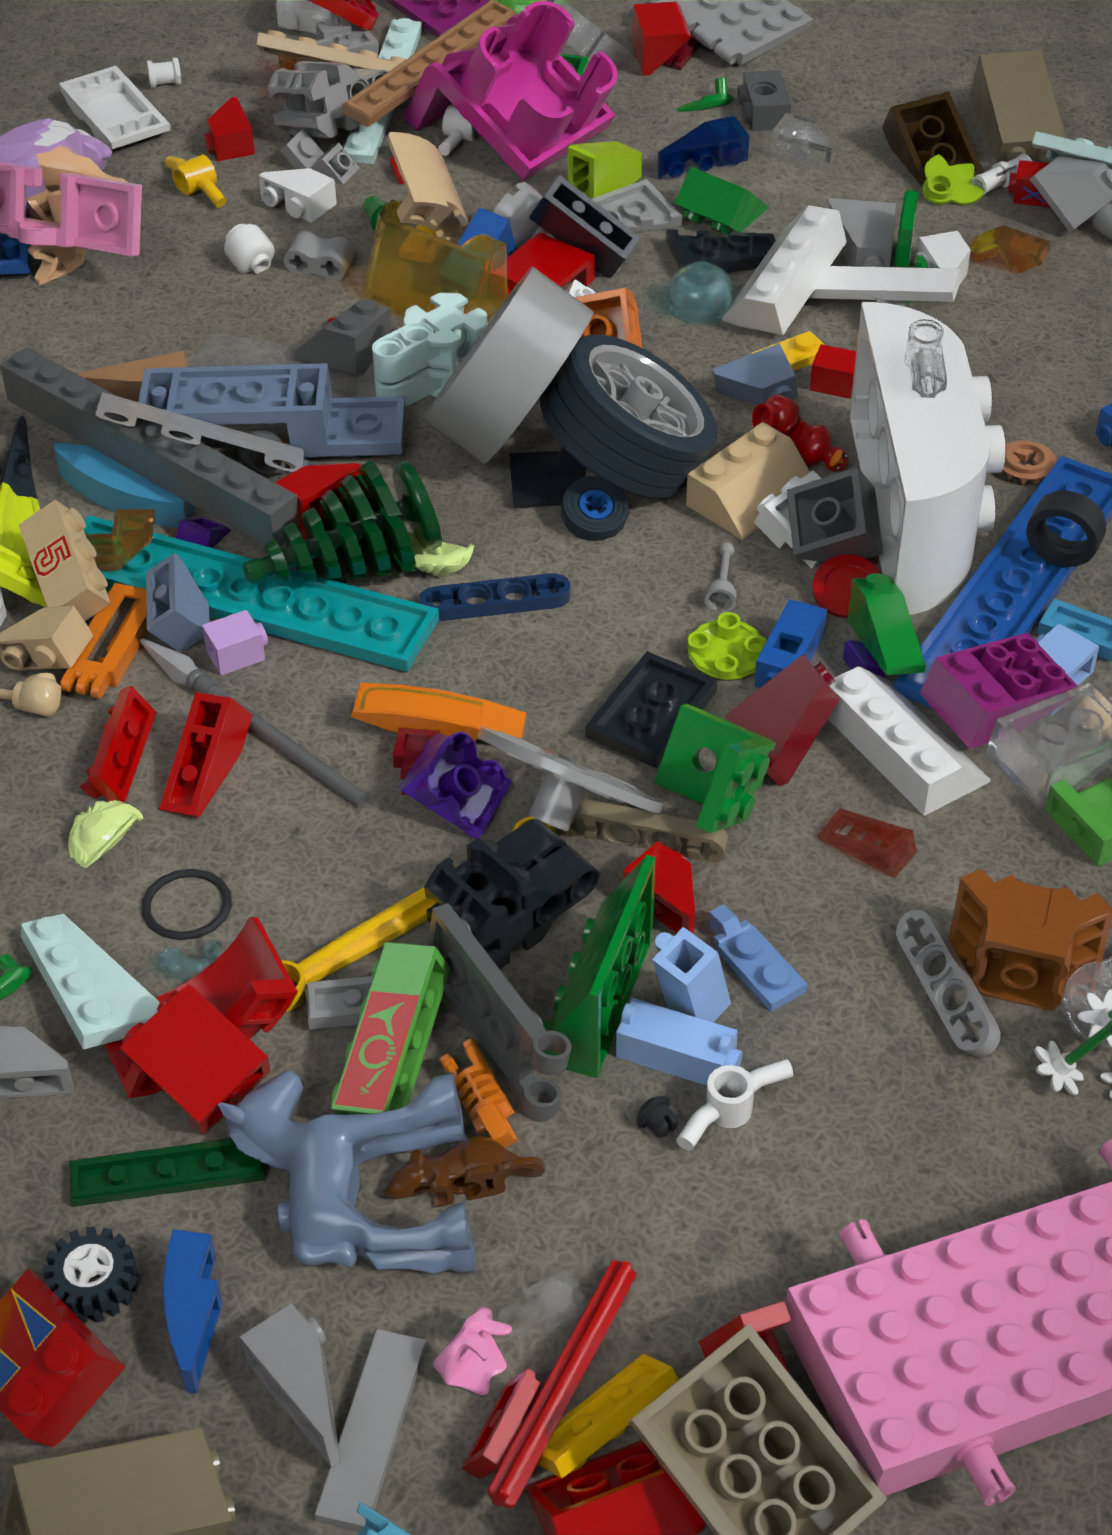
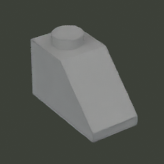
(31, 1066)

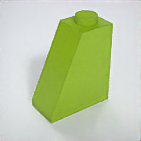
(603, 167)

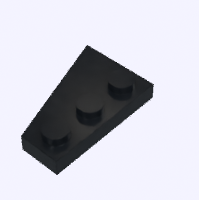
(730, 253)

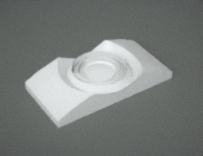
(113, 107)

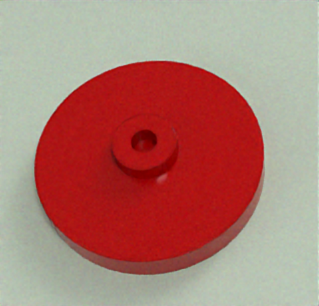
(834, 579)

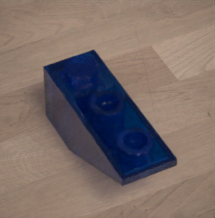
(712, 142)

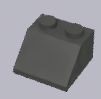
(349, 338)
(835, 517)

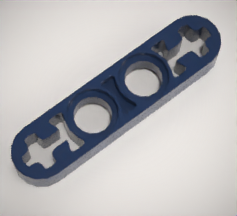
(494, 593)

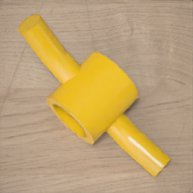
(195, 176)

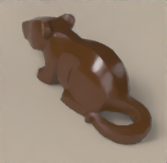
(469, 1167)

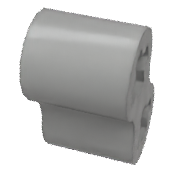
(319, 256)

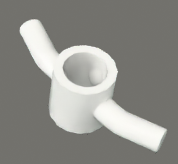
(456, 128)
(730, 1111)

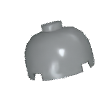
(517, 210)

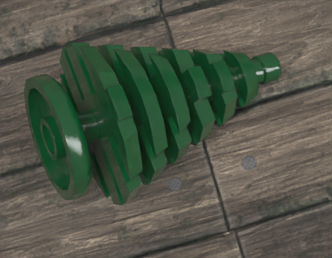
(365, 526)

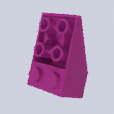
(990, 682)

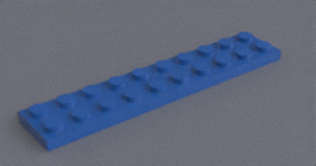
(1012, 582)

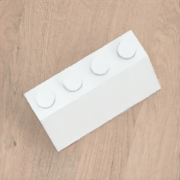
(789, 272)
(902, 741)

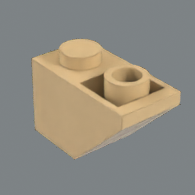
(45, 640)

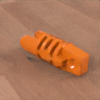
(482, 1095)

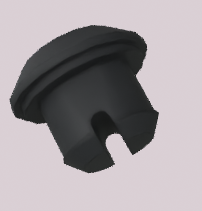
(657, 1116)

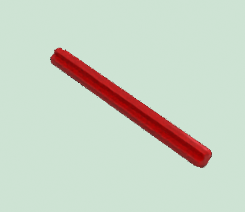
(560, 1385)

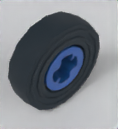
(592, 524)

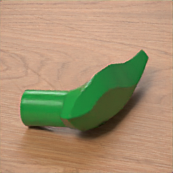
(710, 101)
(12, 975)

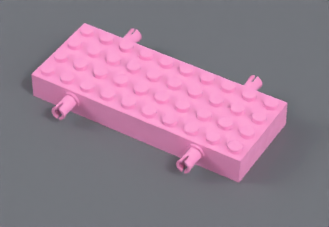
(964, 1341)

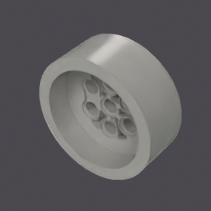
(508, 366)

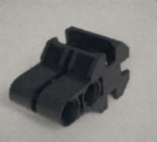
(513, 887)

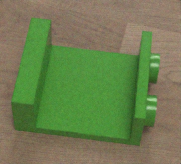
(1084, 817)

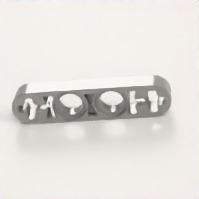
(949, 980)

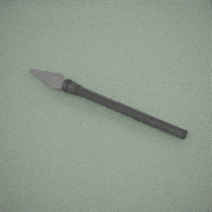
(183, 671)

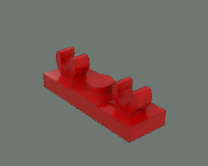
(120, 747)

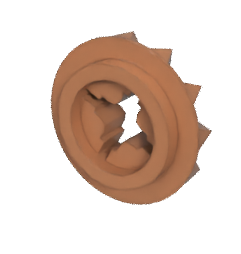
(1023, 452)

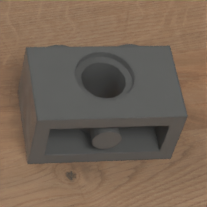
(763, 99)

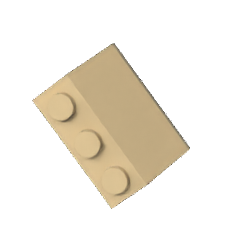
(742, 476)

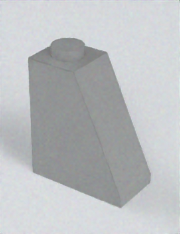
(867, 231)

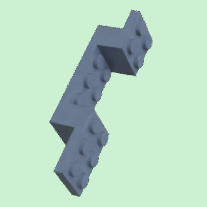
(282, 395)

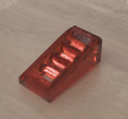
(890, 857)

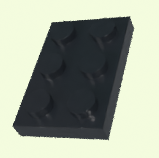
(645, 708)

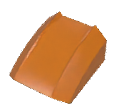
(613, 315)

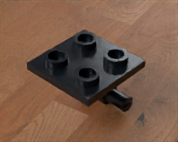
(543, 477)

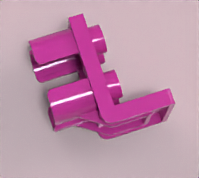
(521, 90)

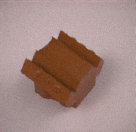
(1025, 937)

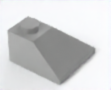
(1074, 188)

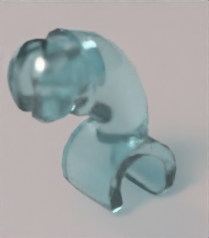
(184, 967)

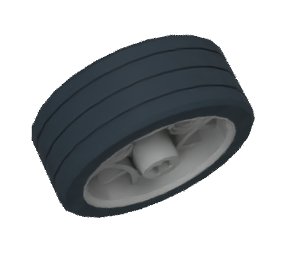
(628, 416)

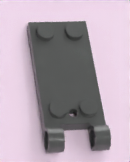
(498, 1016)

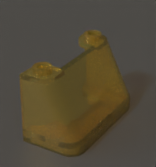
(414, 265)

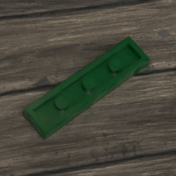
(161, 1172)

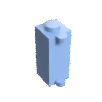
(690, 975)
(675, 1041)

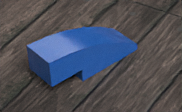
(191, 1302)

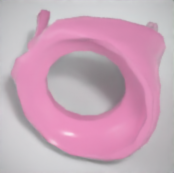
(473, 1353)

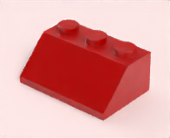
(614, 1496)

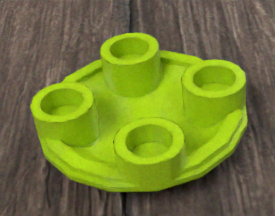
(725, 647)

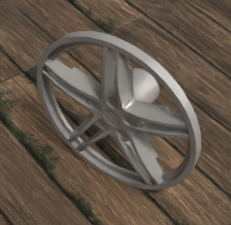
(565, 781)

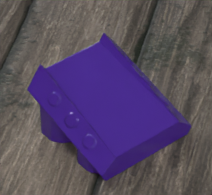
(457, 782)

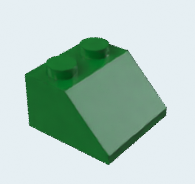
(718, 201)

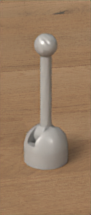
(722, 589)

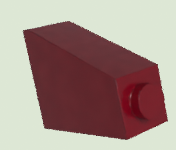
(789, 712)

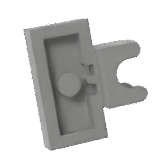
(343, 35)

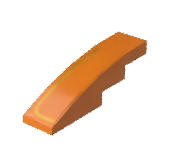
(432, 709)

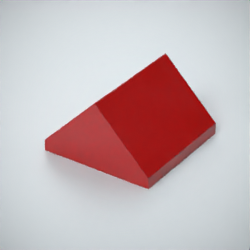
(657, 33)

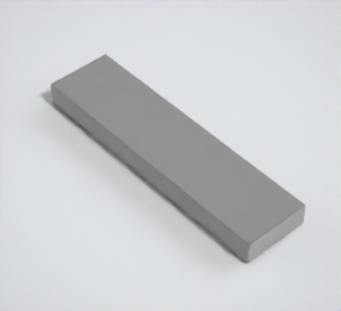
(371, 1429)

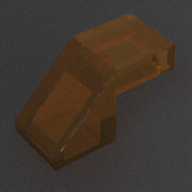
(1017, 248)
(129, 536)

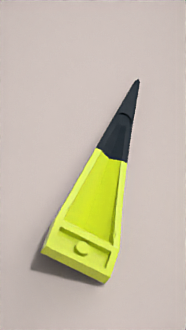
(17, 504)

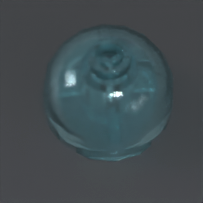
(700, 293)

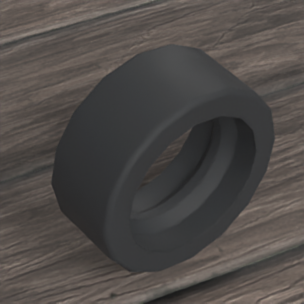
(1073, 507)

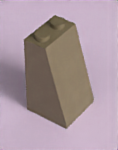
(1013, 102)
(122, 1489)

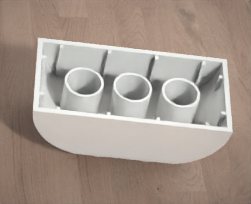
(923, 456)

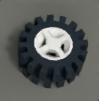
(84, 1258)

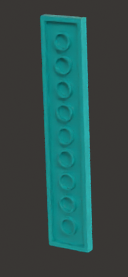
(311, 612)

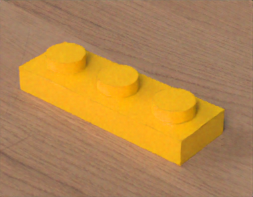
(605, 1414)

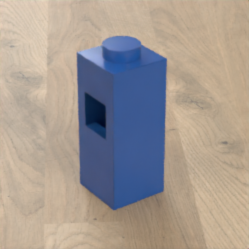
(795, 633)

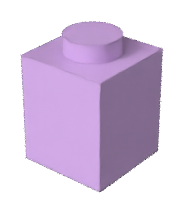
(234, 642)

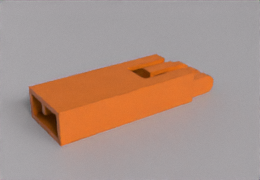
(121, 650)

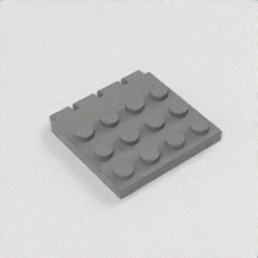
(742, 27)

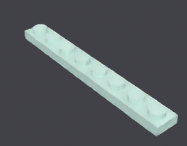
(400, 41)

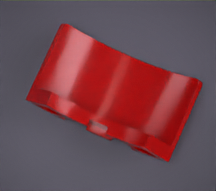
(242, 983)

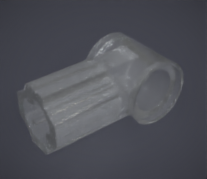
(926, 358)

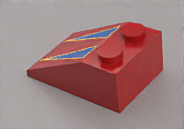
(48, 1362)

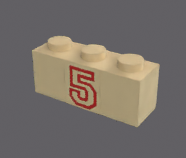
(64, 560)

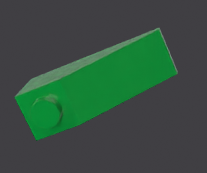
(884, 624)

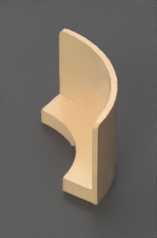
(430, 190)

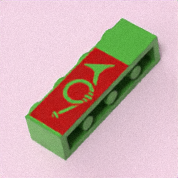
(392, 1030)

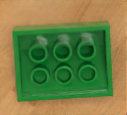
(605, 971)

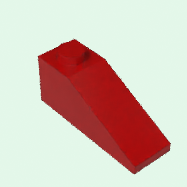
(205, 754)

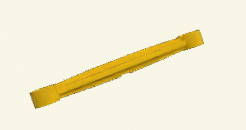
(364, 938)

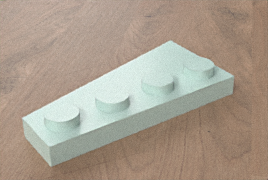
(86, 982)

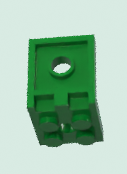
(738, 769)

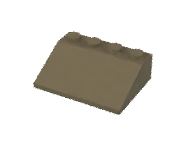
(755, 1448)

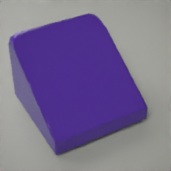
(201, 531)
(857, 654)

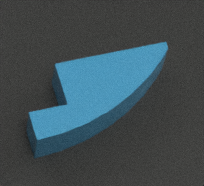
(116, 485)

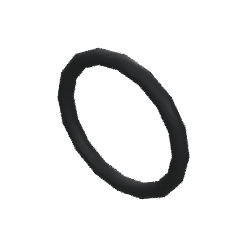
(193, 934)

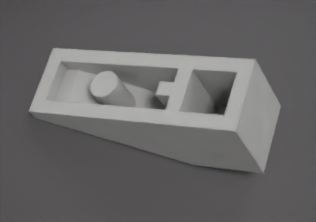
(293, 1368)

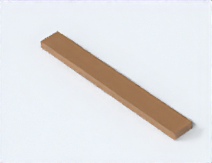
(402, 80)

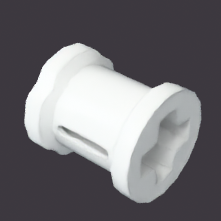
(164, 73)

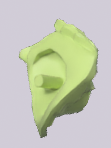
(442, 560)
(100, 830)

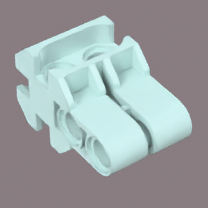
(420, 362)

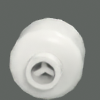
(249, 248)

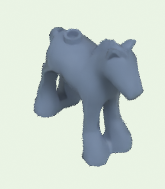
(325, 1175)

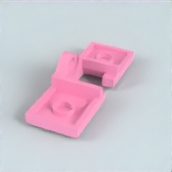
(92, 212)

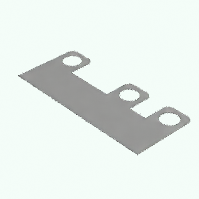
(196, 428)

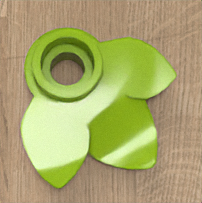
(951, 181)

